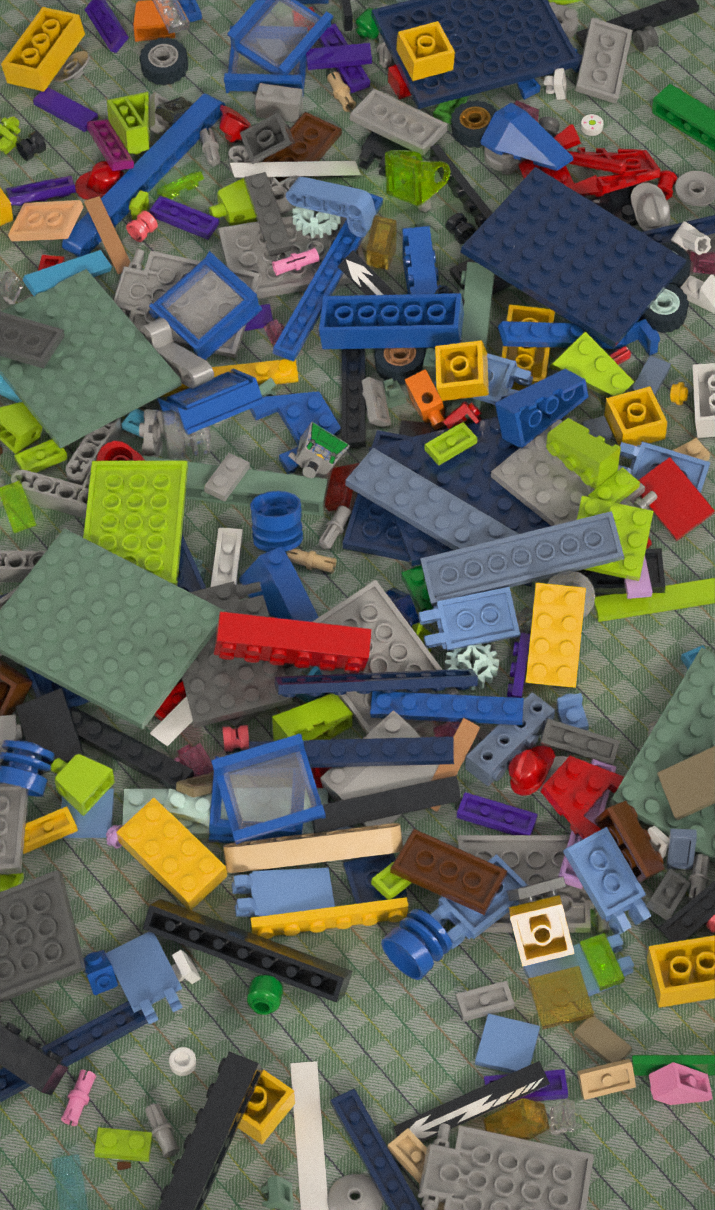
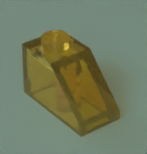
(382, 242)
(520, 1120)

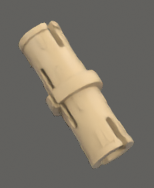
(341, 91)
(312, 560)

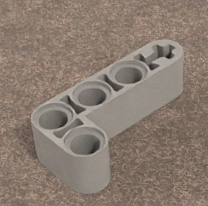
(239, 154)
(188, 366)
(81, 461)
(55, 492)
(23, 559)

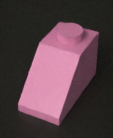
(679, 1085)

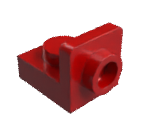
(458, 415)

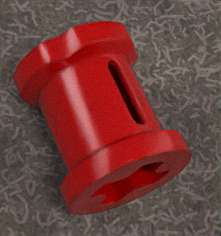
(666, 182)

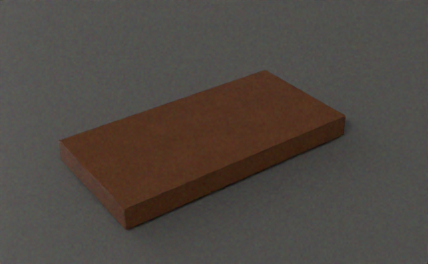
(312, 141)
(449, 871)

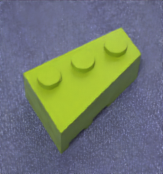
(131, 121)
(593, 364)
(583, 453)
(314, 720)

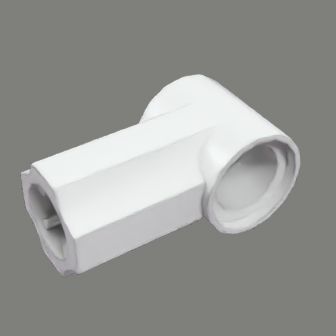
(691, 239)

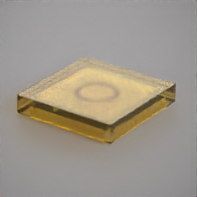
(560, 997)

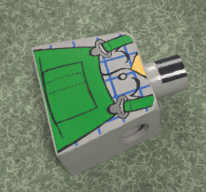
(319, 451)

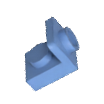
(571, 711)

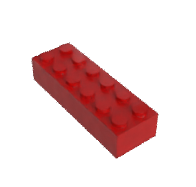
(292, 642)

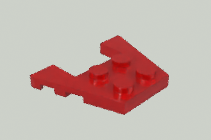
(567, 139)
(639, 168)
(577, 789)

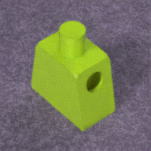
(234, 204)
(18, 427)
(82, 781)

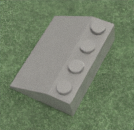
(354, 782)

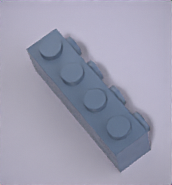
(494, 753)

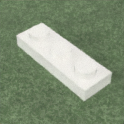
(227, 556)

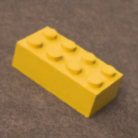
(43, 49)
(529, 358)
(555, 635)
(172, 854)
(683, 971)

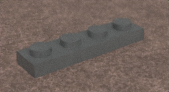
(267, 213)

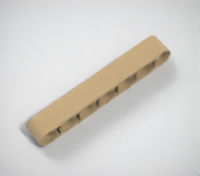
(313, 848)

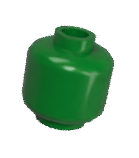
(366, 26)
(265, 994)

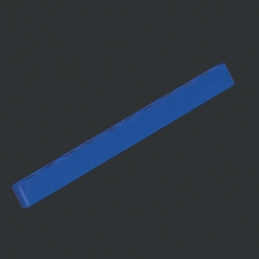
(147, 171)

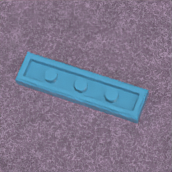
(47, 278)

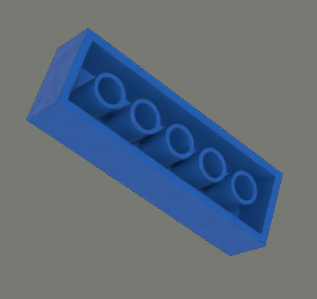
(391, 321)

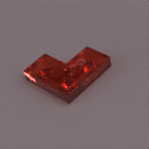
(338, 493)

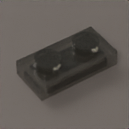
(173, 109)

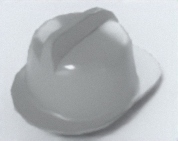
(650, 206)

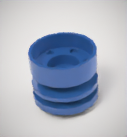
(276, 521)
(24, 765)
(416, 944)

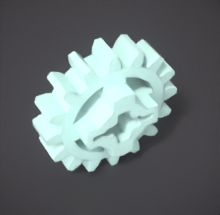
(314, 222)
(482, 658)

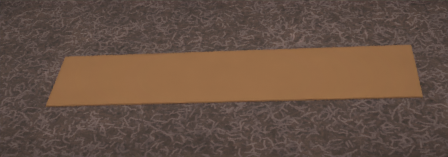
(107, 233)
(462, 742)

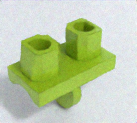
(8, 139)

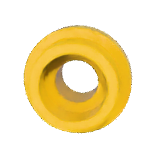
(679, 393)

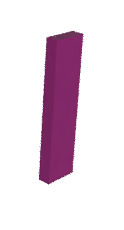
(110, 145)

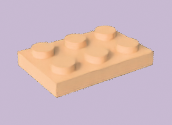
(45, 220)

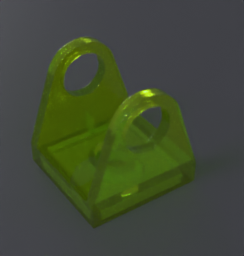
(412, 178)

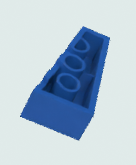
(419, 261)
(539, 406)

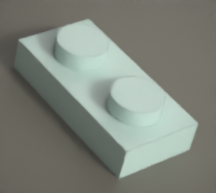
(188, 808)

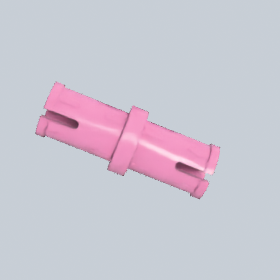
(295, 261)
(78, 1097)

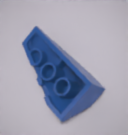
(521, 135)
(280, 587)

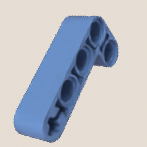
(334, 200)

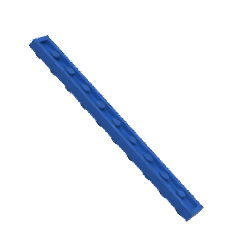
(321, 285)

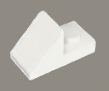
(701, 292)

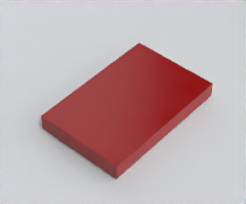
(678, 501)

